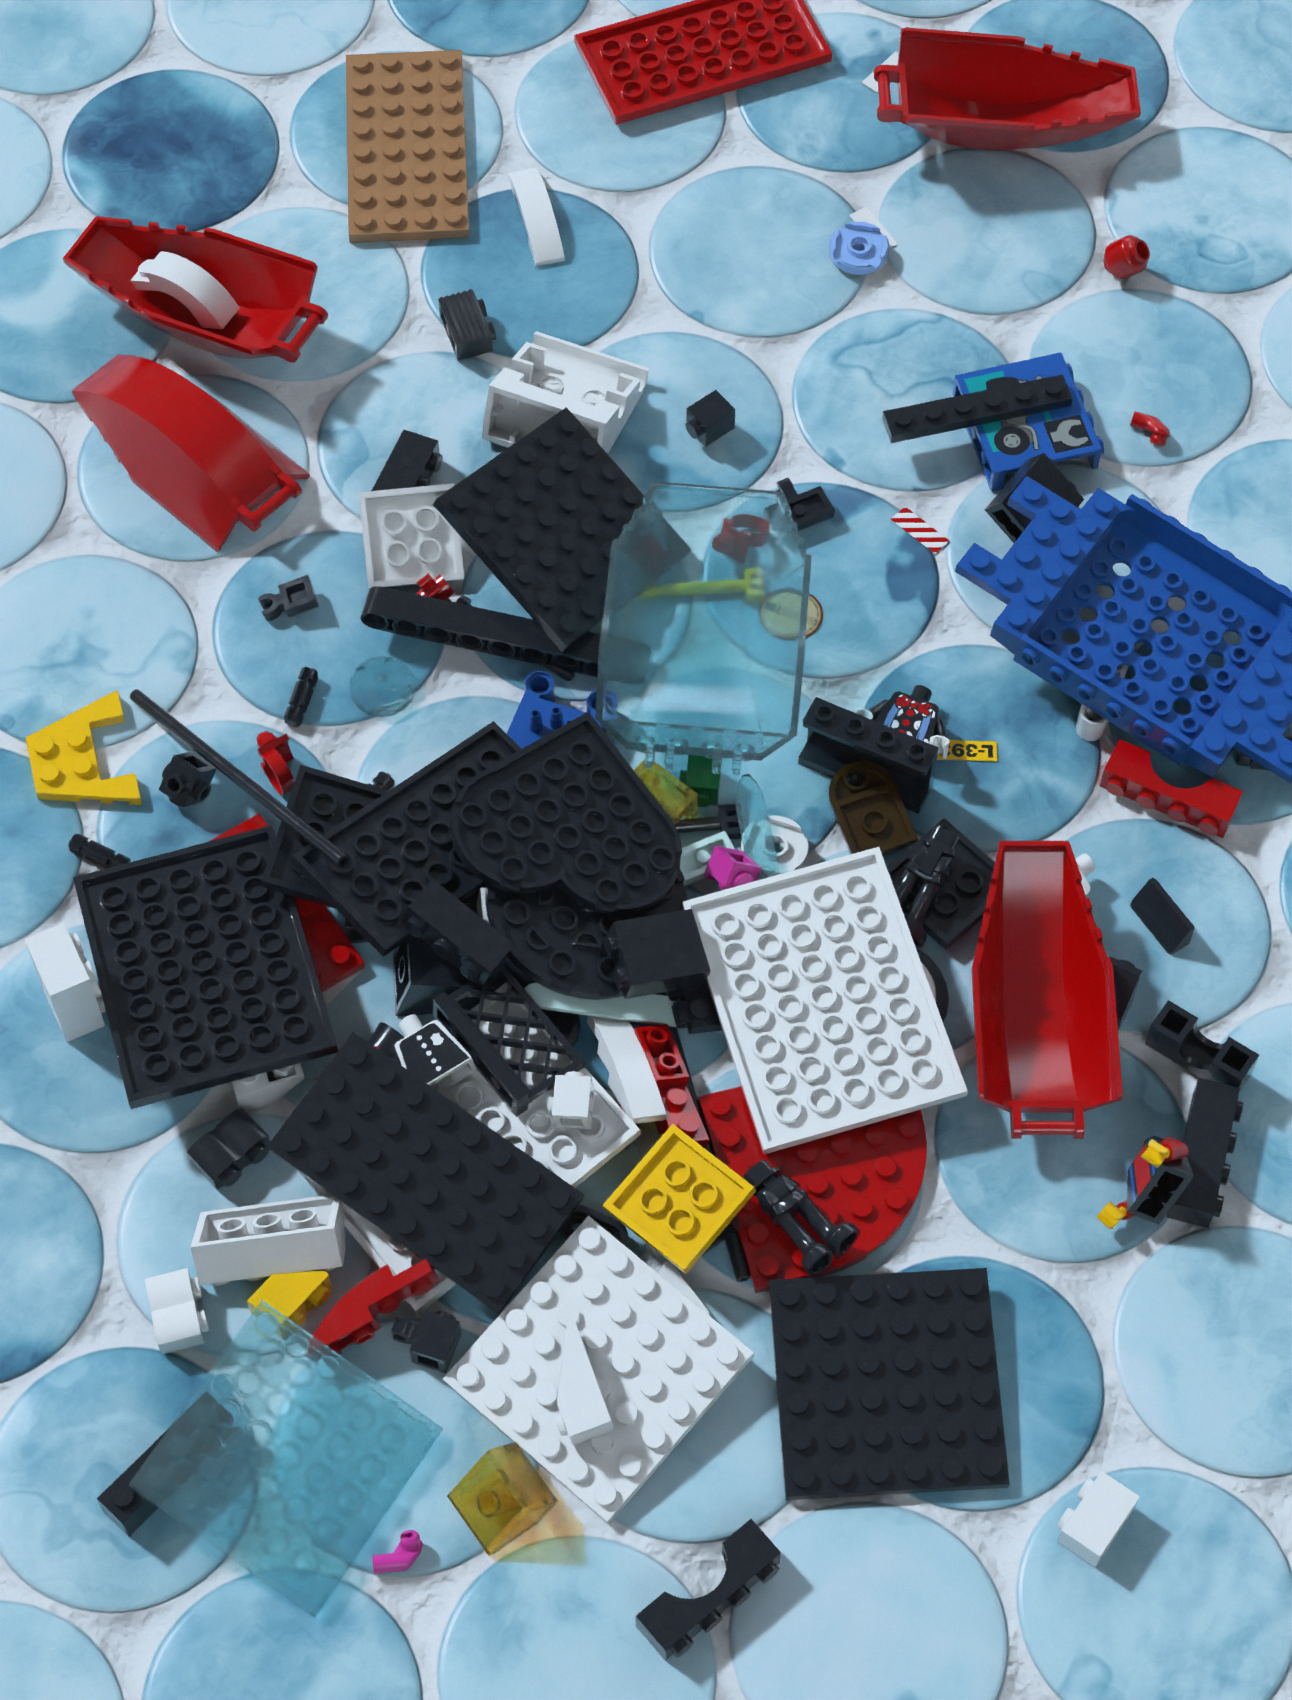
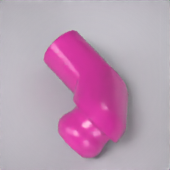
(402, 1557)

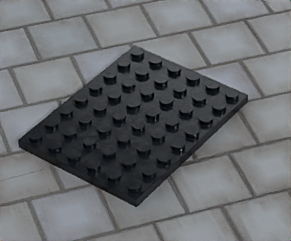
(202, 968)

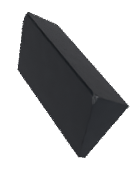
(1162, 917)

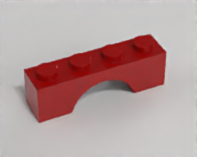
(1205, 806)

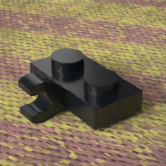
(808, 507)

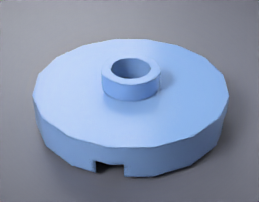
(859, 248)

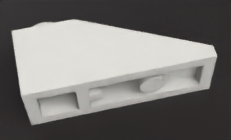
(579, 1396)

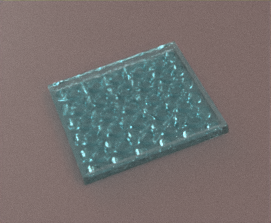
(286, 1458)

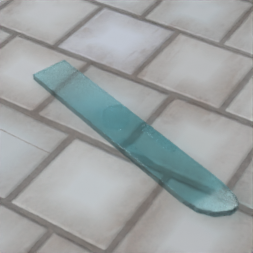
(755, 826)

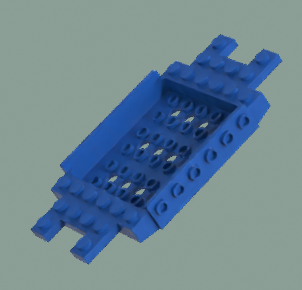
(1056, 573)

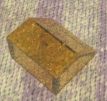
(502, 1497)

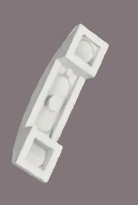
(537, 216)

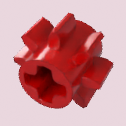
(435, 587)

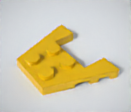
(66, 759)

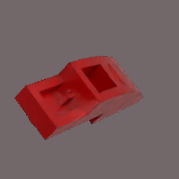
(672, 1082)
(381, 1292)

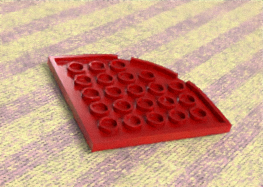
(851, 1176)

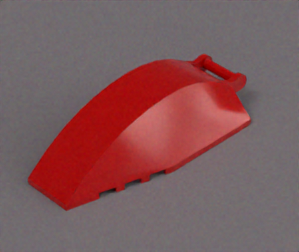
(1001, 91)
(263, 281)
(187, 448)
(1043, 993)

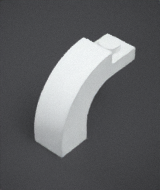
(190, 285)

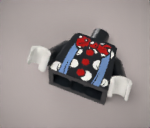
(912, 716)

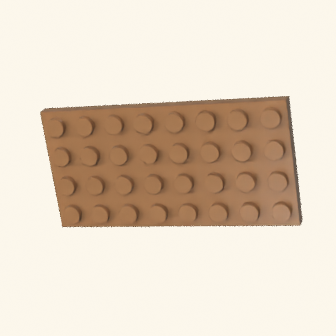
(406, 146)

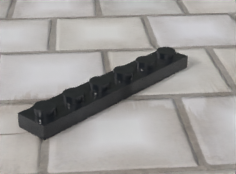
(977, 408)

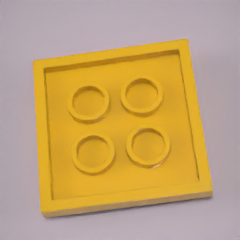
(679, 1198)

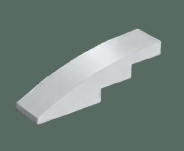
(628, 1069)

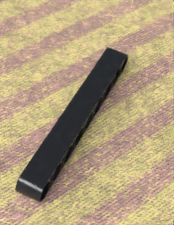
(475, 629)

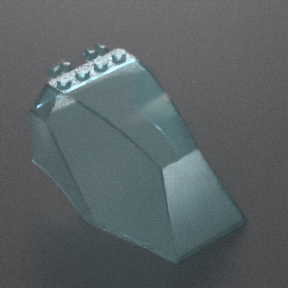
(704, 626)

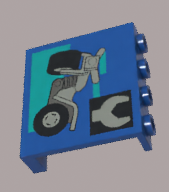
(1058, 433)

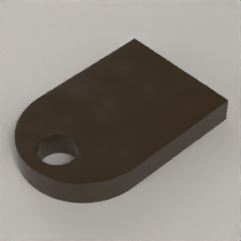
(871, 812)

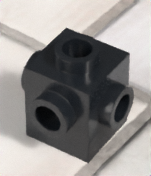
(187, 779)

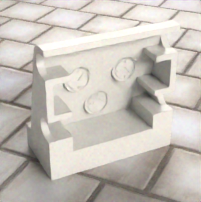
(560, 375)

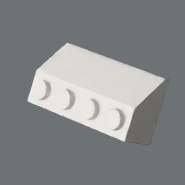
(269, 1240)

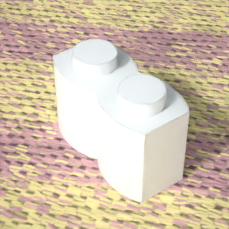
(176, 1311)

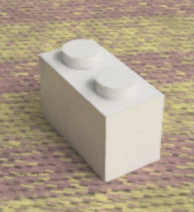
(1097, 1518)

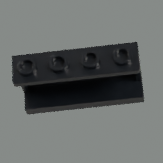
(846, 737)

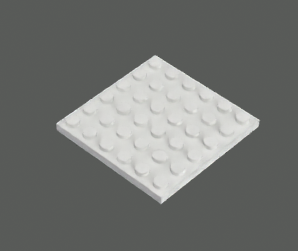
(649, 1350)

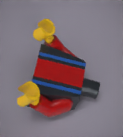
(1153, 1182)

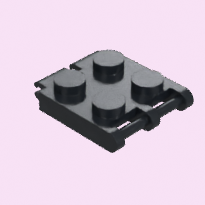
(695, 1009)

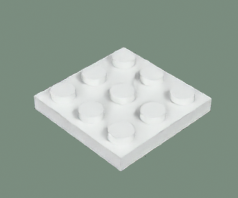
(408, 537)

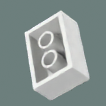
(67, 981)

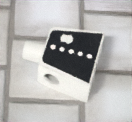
(433, 1053)

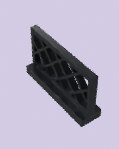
(487, 1059)

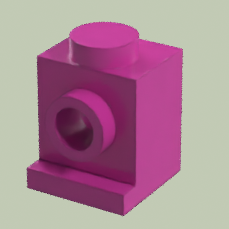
(731, 868)

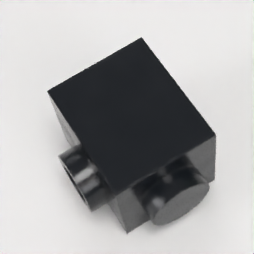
(710, 418)

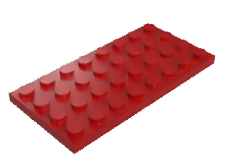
(698, 52)

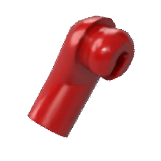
(1151, 424)

